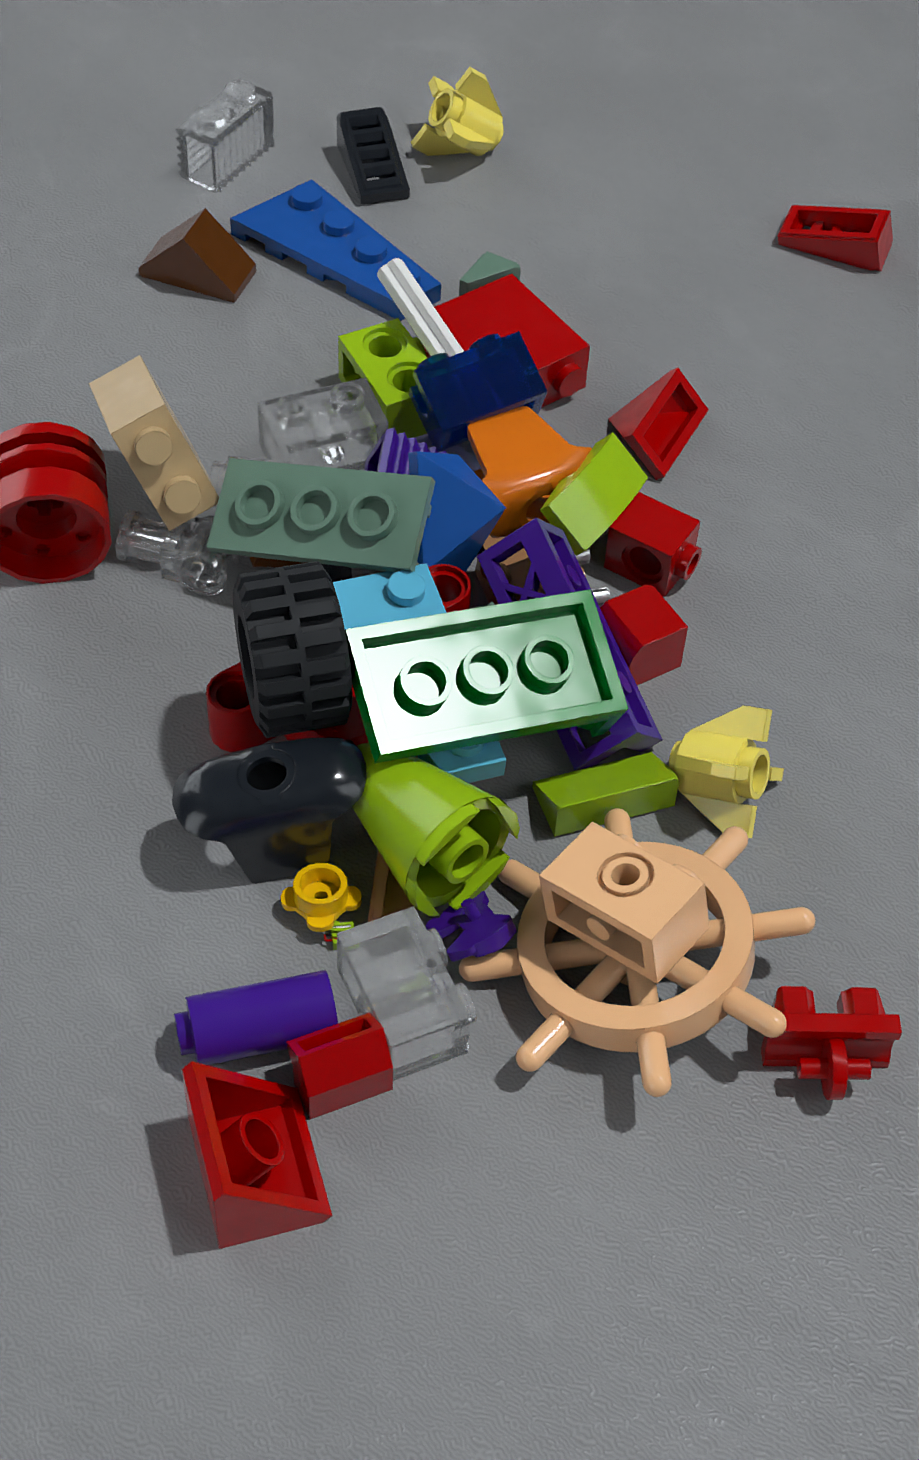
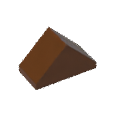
(200, 259)

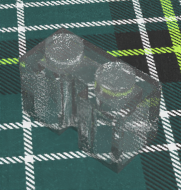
(403, 981)

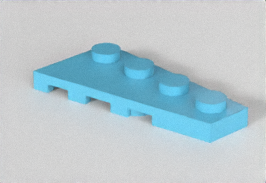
(403, 596)

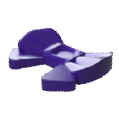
(482, 928)

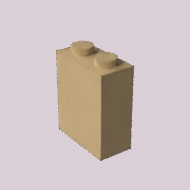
(154, 443)

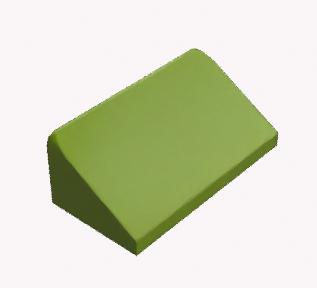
(586, 795)

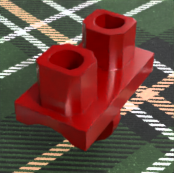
(832, 1044)

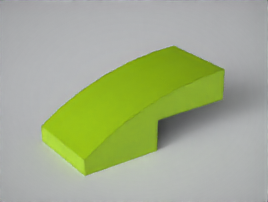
(595, 493)

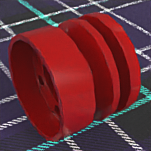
(52, 503)

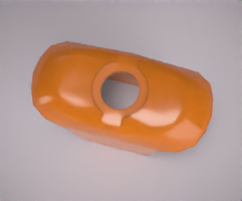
(521, 463)

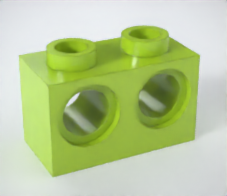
(387, 360)

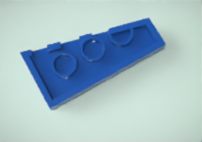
(330, 242)

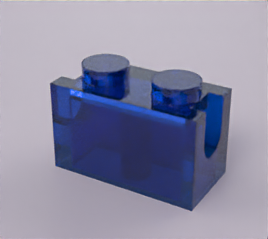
(474, 385)

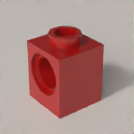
(653, 544)

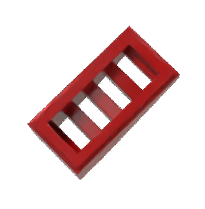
(840, 234)

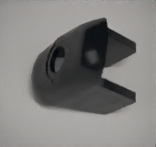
(272, 802)

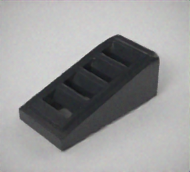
(371, 152)

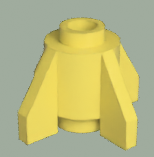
(462, 118)
(724, 767)

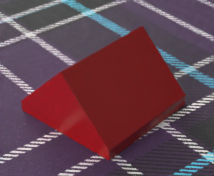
(253, 1155)

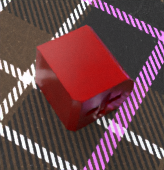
(646, 632)

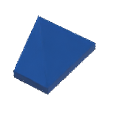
(460, 512)

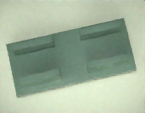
(321, 515)

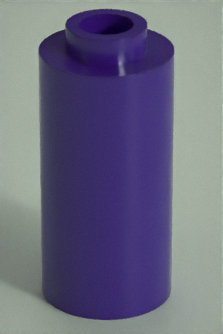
(254, 1017)

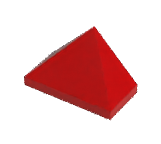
(661, 421)

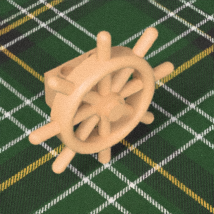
(636, 919)

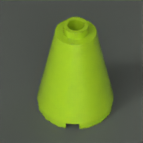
(434, 830)

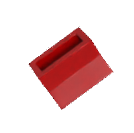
(341, 1065)

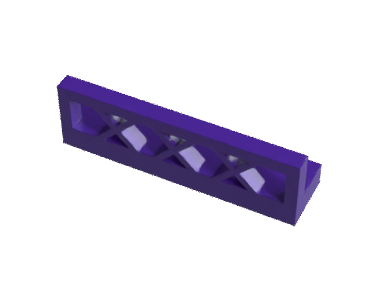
(560, 573)

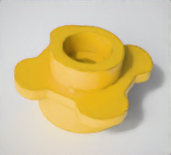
(321, 895)

